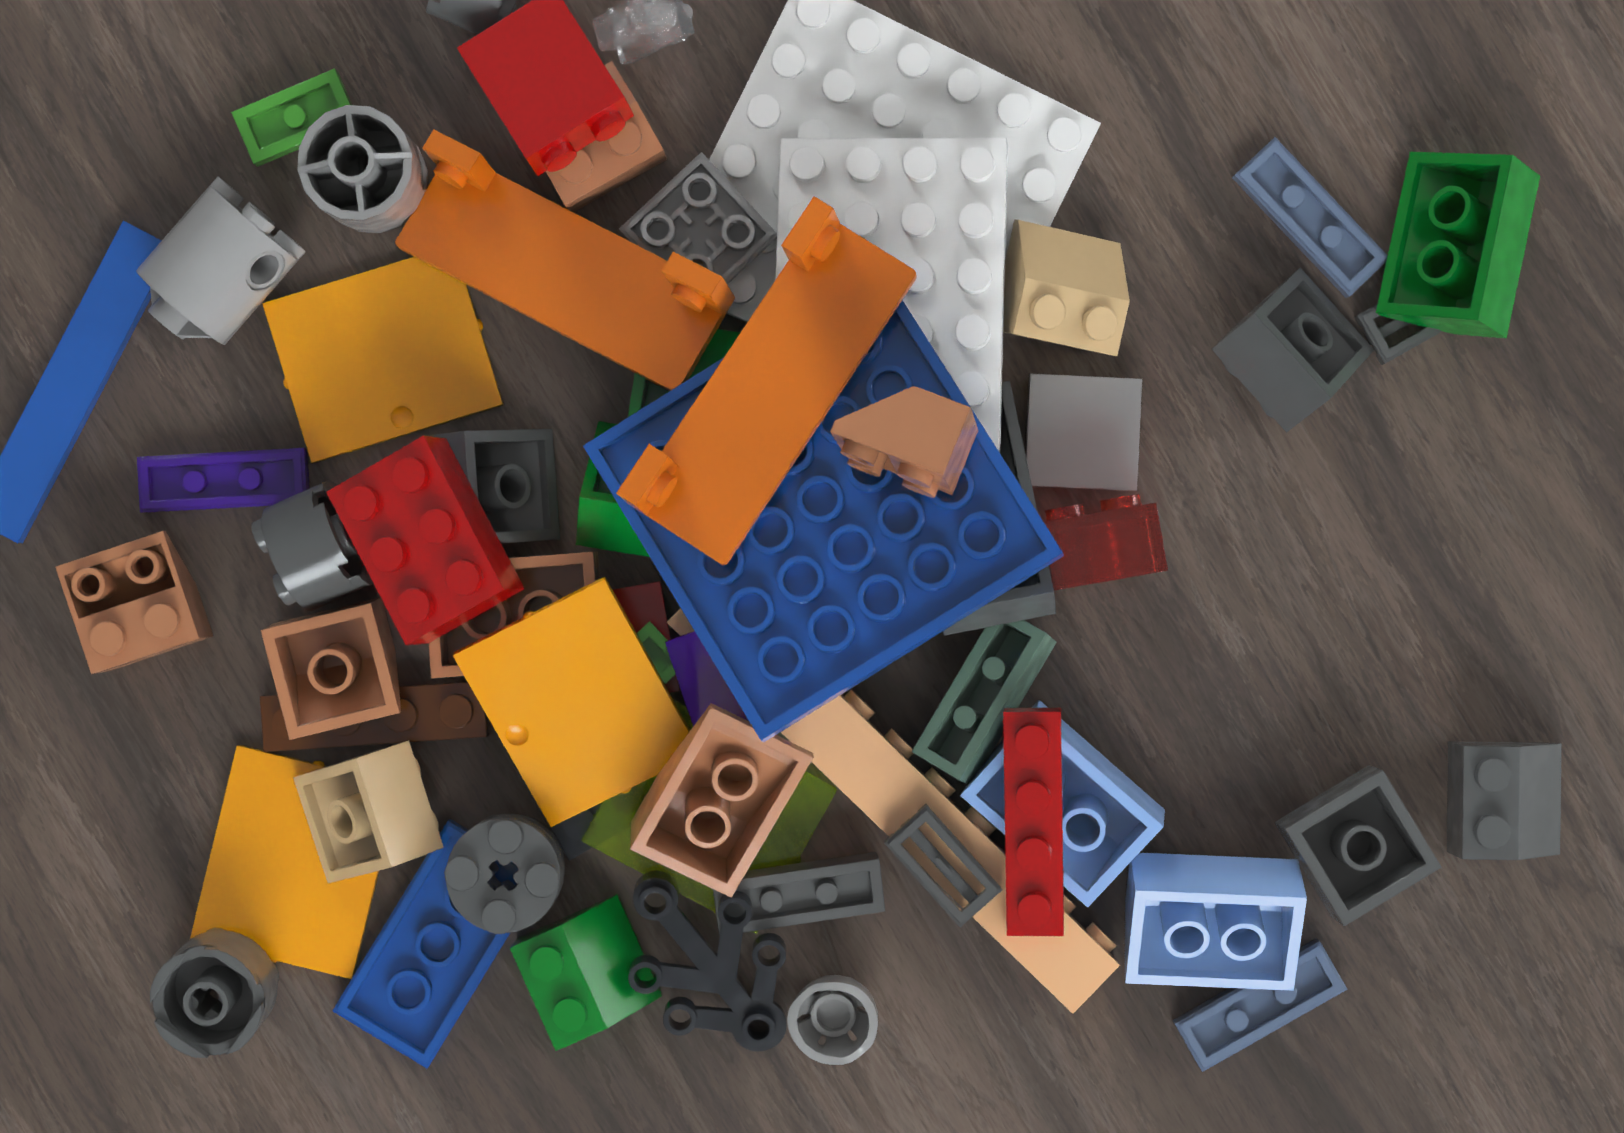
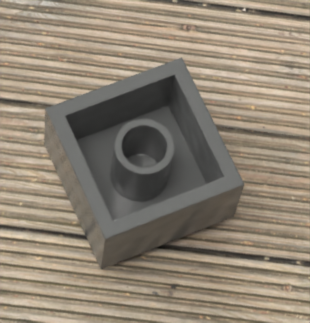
(1358, 844)

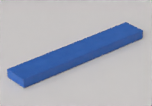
(73, 381)

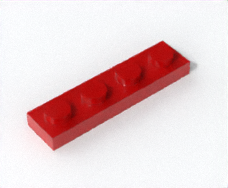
(1033, 821)

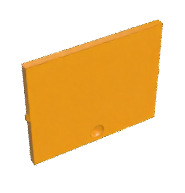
(381, 356)
(575, 701)
(269, 876)

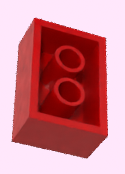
(425, 540)

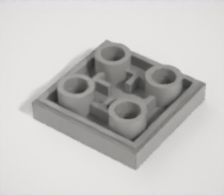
(701, 220)
(1083, 431)

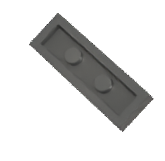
(809, 892)

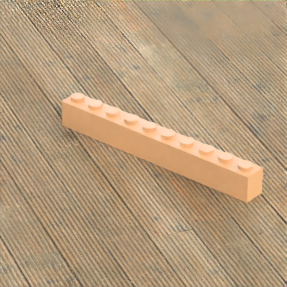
(891, 789)

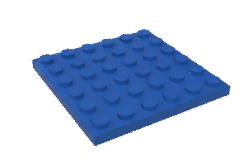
(840, 560)

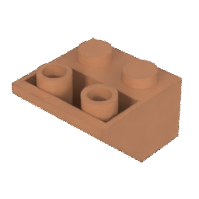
(911, 435)
(133, 602)

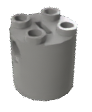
(341, 184)
(216, 266)

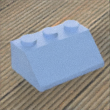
(1103, 813)
(1213, 921)

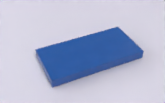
(422, 963)

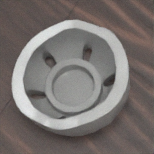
(833, 1015)

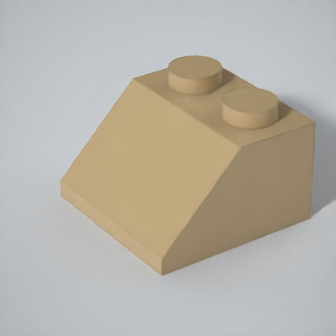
(1065, 288)
(369, 812)

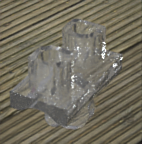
(643, 27)

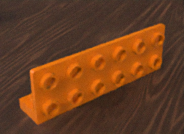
(564, 268)
(771, 386)

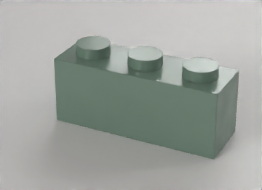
(972, 710)

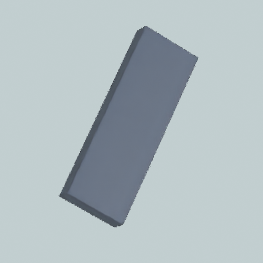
(1310, 217)
(1247, 1015)

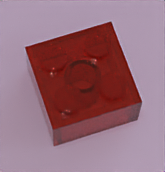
(1106, 544)

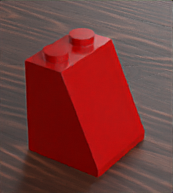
(546, 83)

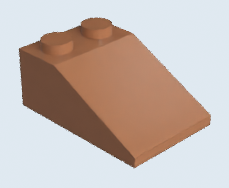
(717, 800)

